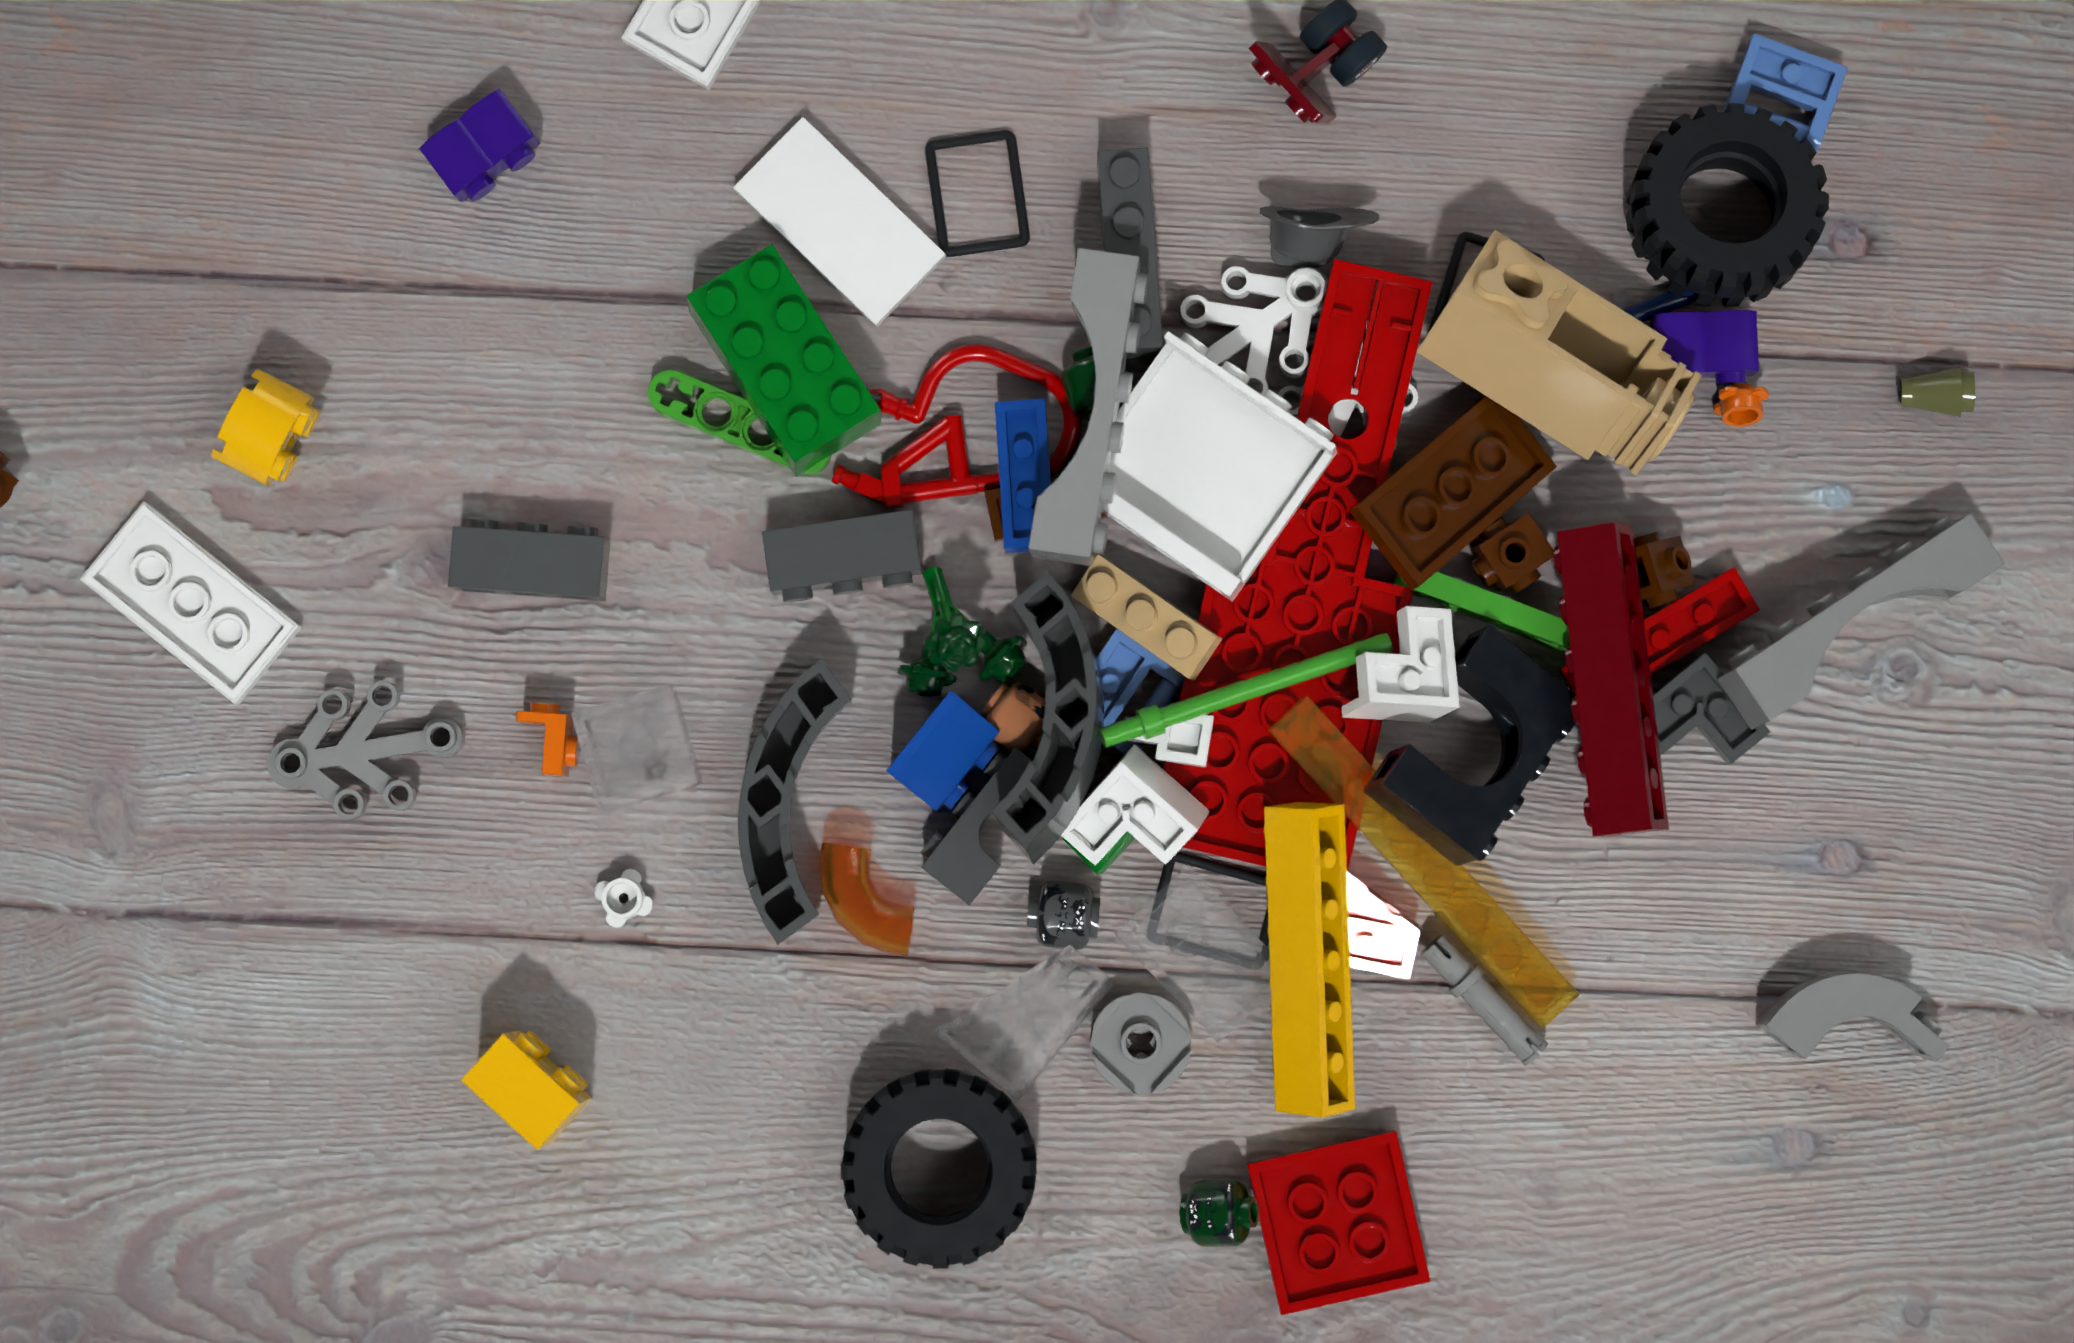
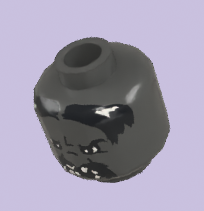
(1064, 914)

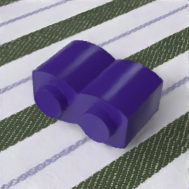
(480, 147)
(1712, 343)

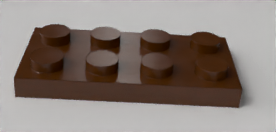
(1452, 490)

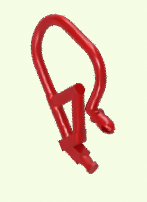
(951, 429)

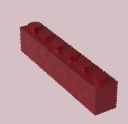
(1611, 680)

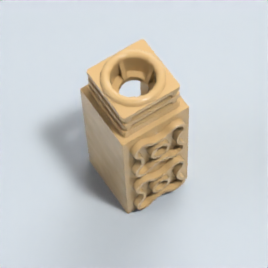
(1561, 357)

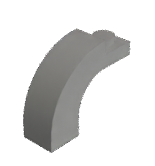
(1817, 1005)

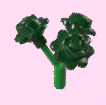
(957, 642)

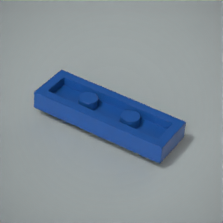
(1022, 467)

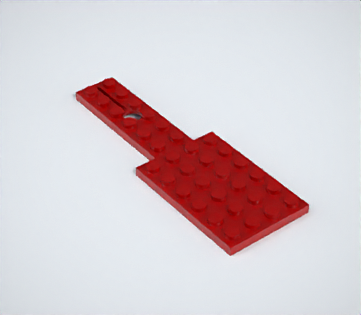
(1311, 581)

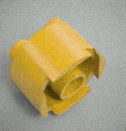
(265, 428)

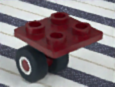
(1330, 30)

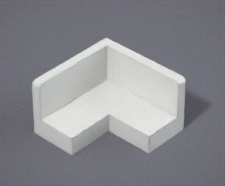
(1419, 680)
(1139, 800)

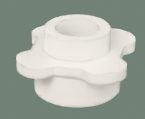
(609, 895)

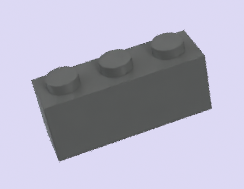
(842, 555)
(529, 561)

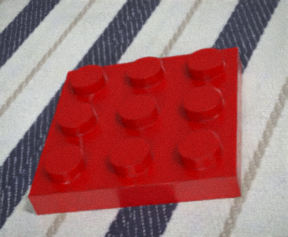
(1338, 1222)

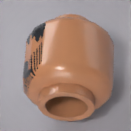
(1017, 715)

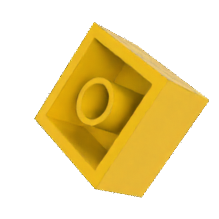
(528, 1087)

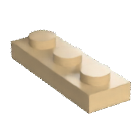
(1146, 617)

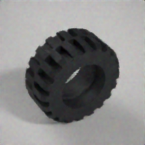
(1740, 144)
(927, 1237)

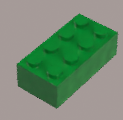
(784, 360)

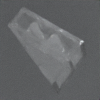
(1029, 1020)

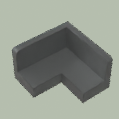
(1698, 700)

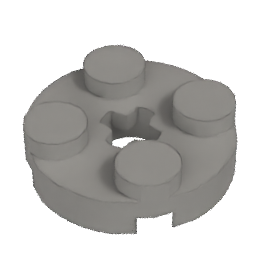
(1140, 1072)

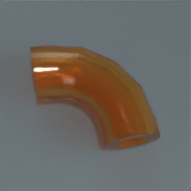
(858, 904)

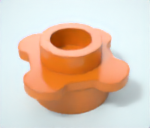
(1741, 404)

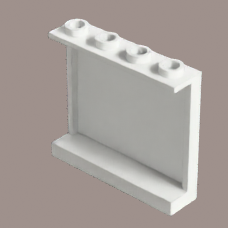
(1211, 465)

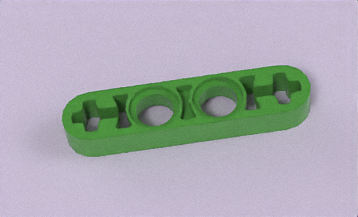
(733, 432)
(1493, 609)

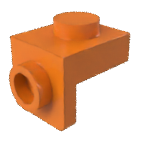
(560, 747)

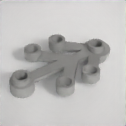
(356, 751)

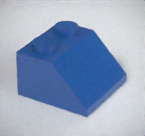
(945, 753)

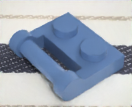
(1792, 79)
(1122, 669)

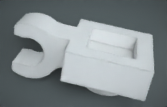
(1183, 742)

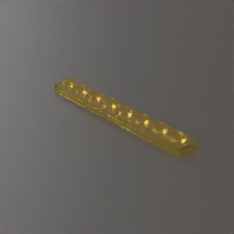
(1443, 886)

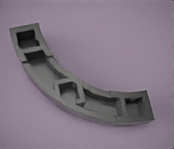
(1071, 744)
(768, 797)

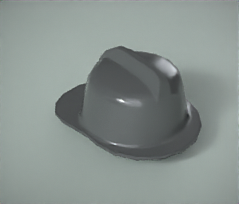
(1311, 235)

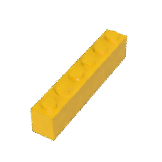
(1309, 958)

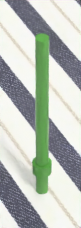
(1153, 720)

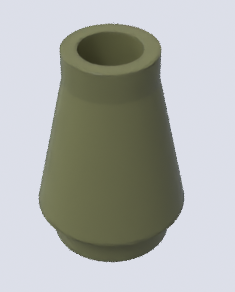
(1940, 392)

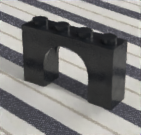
(1530, 715)

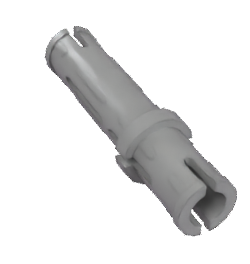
(1483, 998)

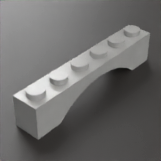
(1070, 510)
(1784, 671)

